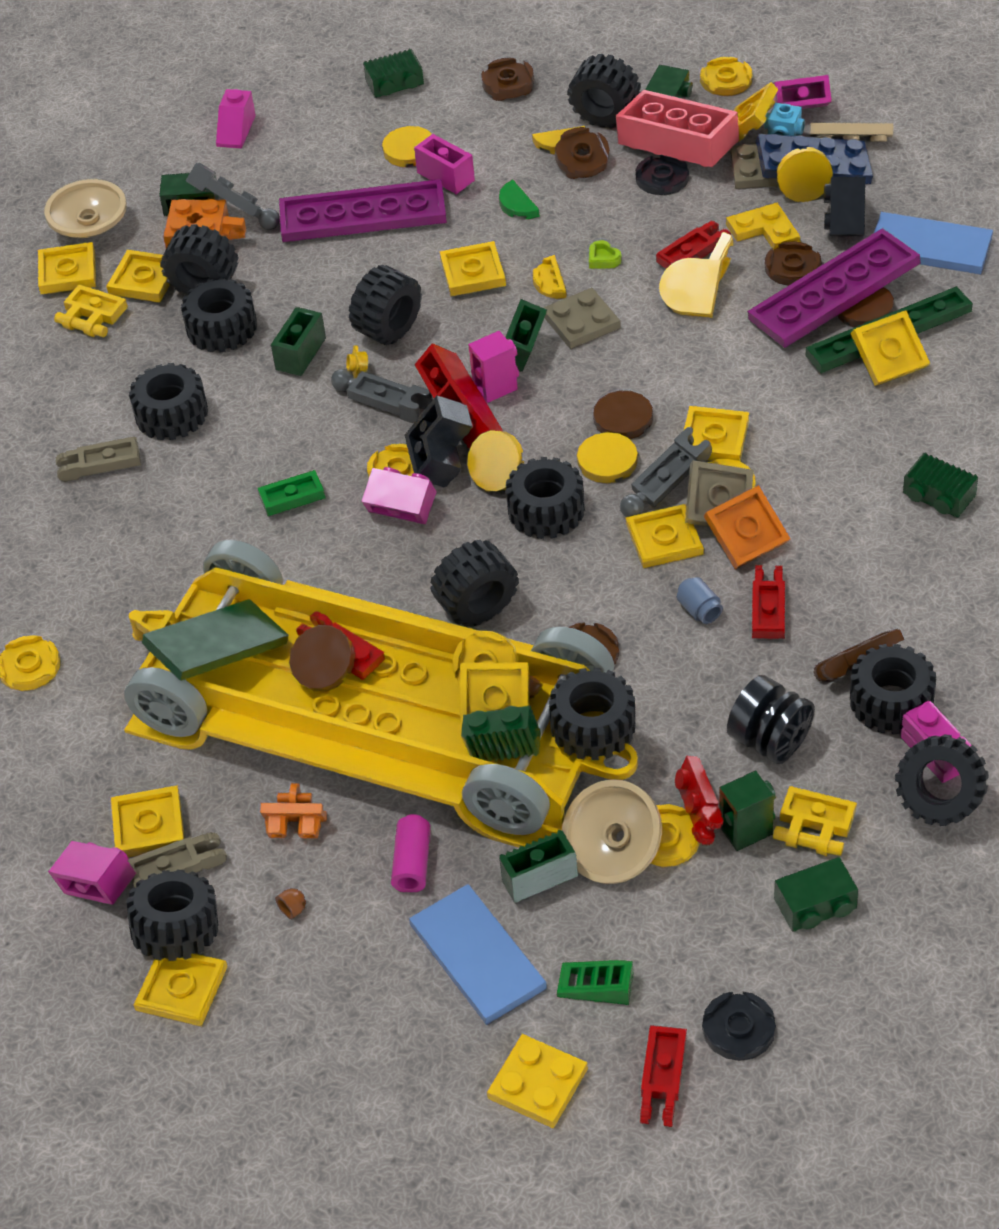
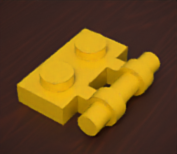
(94, 304)
(817, 812)

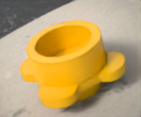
(357, 361)

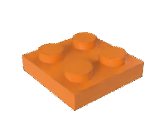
(746, 527)

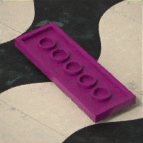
(362, 210)
(833, 287)

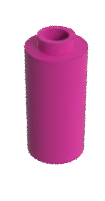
(411, 854)

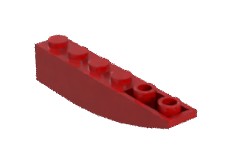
(448, 378)

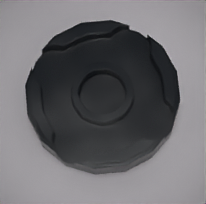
(662, 175)
(739, 1037)

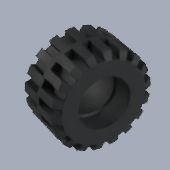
(602, 89)
(197, 256)
(385, 304)
(219, 315)
(168, 401)
(547, 515)
(474, 583)
(890, 667)
(597, 734)
(921, 800)
(172, 915)

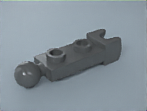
(203, 179)
(383, 393)
(665, 473)

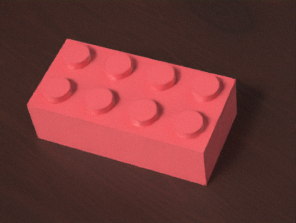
(677, 128)

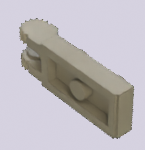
(98, 458)
(180, 856)

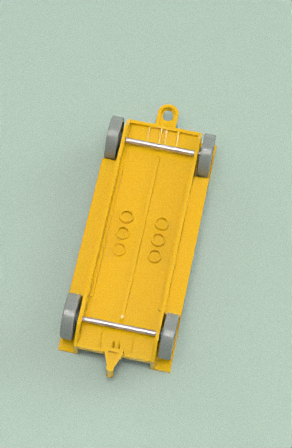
(384, 729)

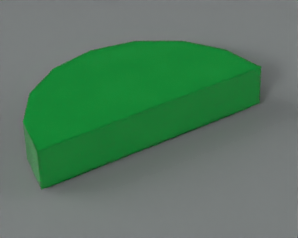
(515, 201)

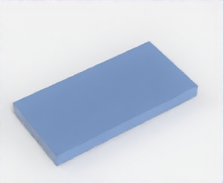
(940, 242)
(477, 954)

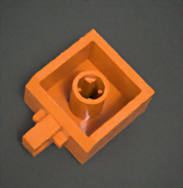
(203, 212)

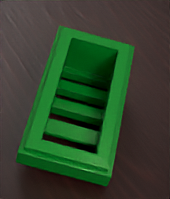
(605, 993)

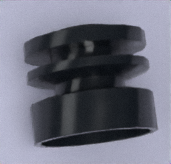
(770, 719)

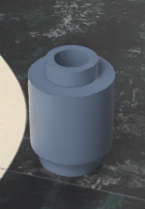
(699, 600)

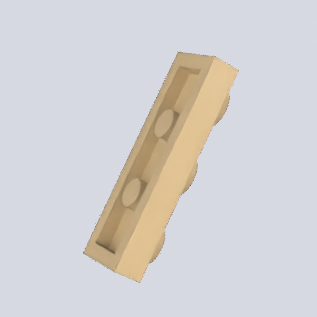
(877, 131)

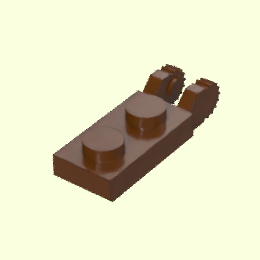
(837, 665)

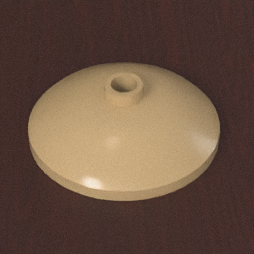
(85, 208)
(598, 817)

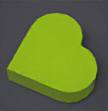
(603, 255)

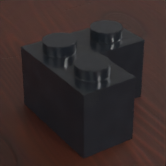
(846, 206)
(434, 440)

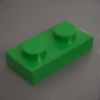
(291, 493)

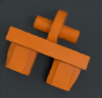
(293, 808)

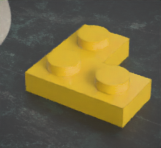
(766, 220)

